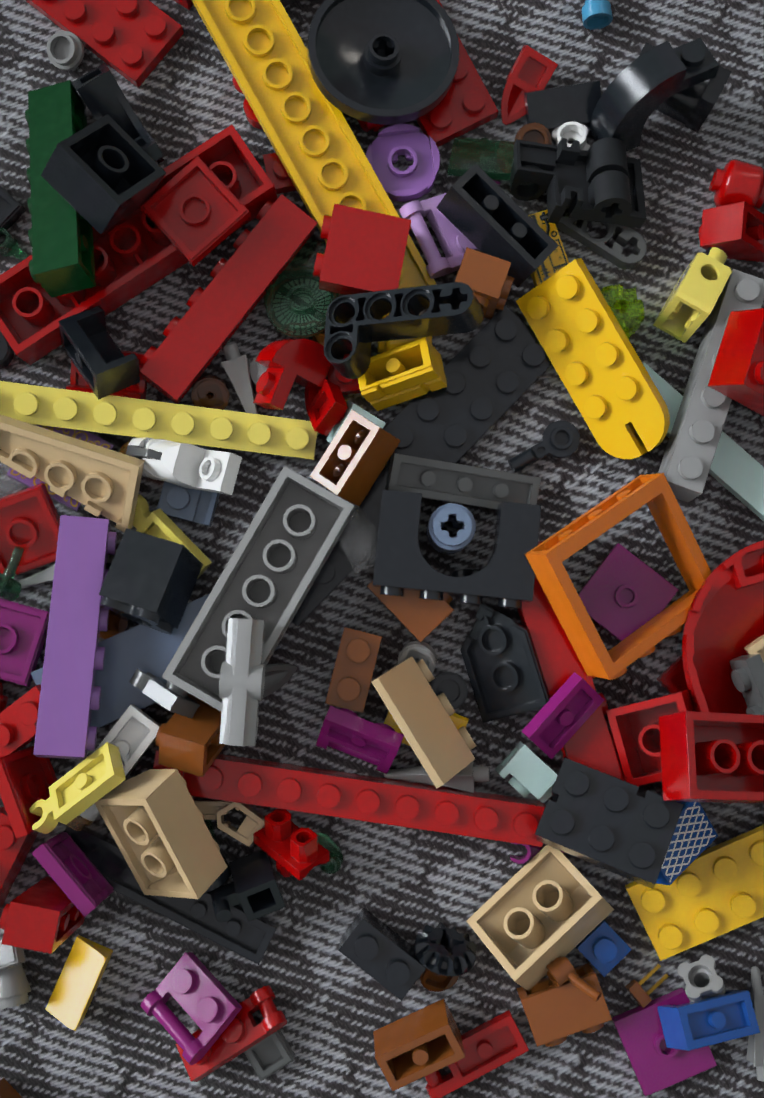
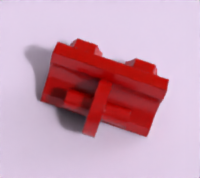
(291, 847)

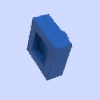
(603, 948)

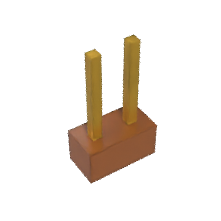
(638, 992)

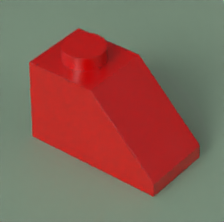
(735, 230)

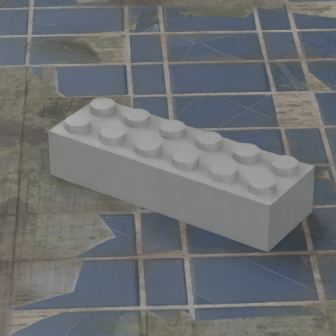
(262, 579)

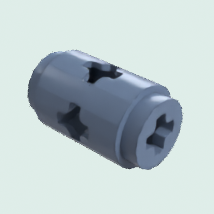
(460, 518)

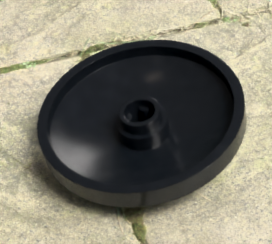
(383, 57)

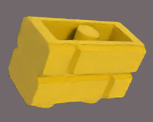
(402, 374)

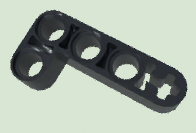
(450, 311)

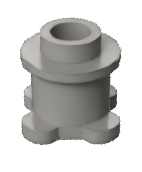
(701, 979)

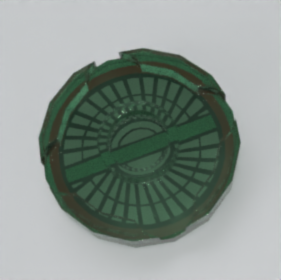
(297, 303)

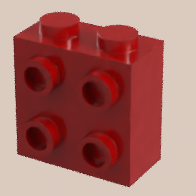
(361, 251)

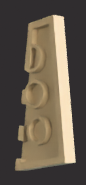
(84, 471)

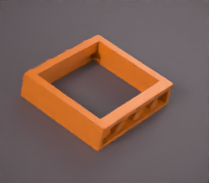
(548, 567)

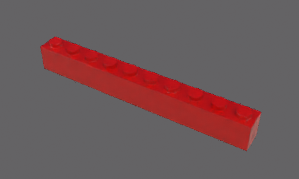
(367, 798)

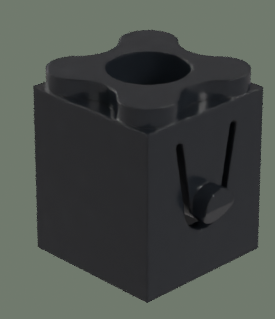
(150, 581)

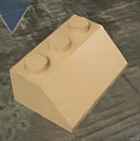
(425, 720)
(162, 834)
(539, 916)

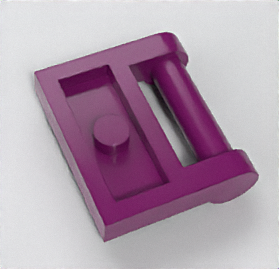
(360, 738)
(200, 998)

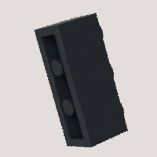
(496, 223)

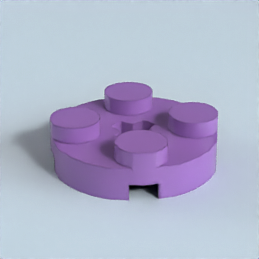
(418, 148)

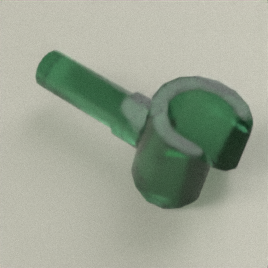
(10, 246)
(9, 586)

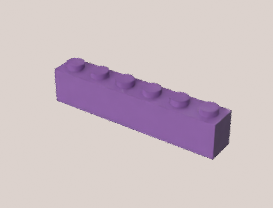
(73, 640)

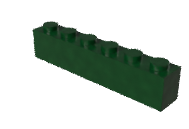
(58, 234)

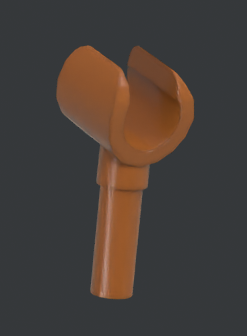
(562, 970)

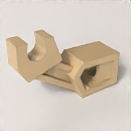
(218, 808)

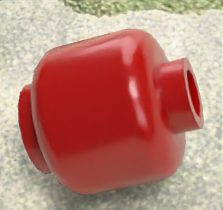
(738, 183)

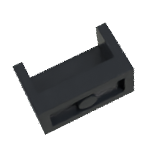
(97, 354)

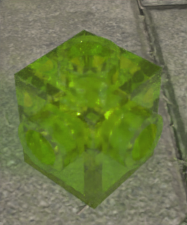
(631, 309)

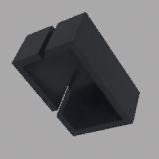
(608, 823)

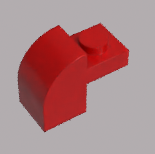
(288, 363)

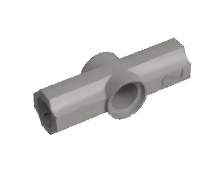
(242, 682)

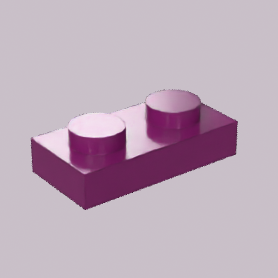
(562, 715)

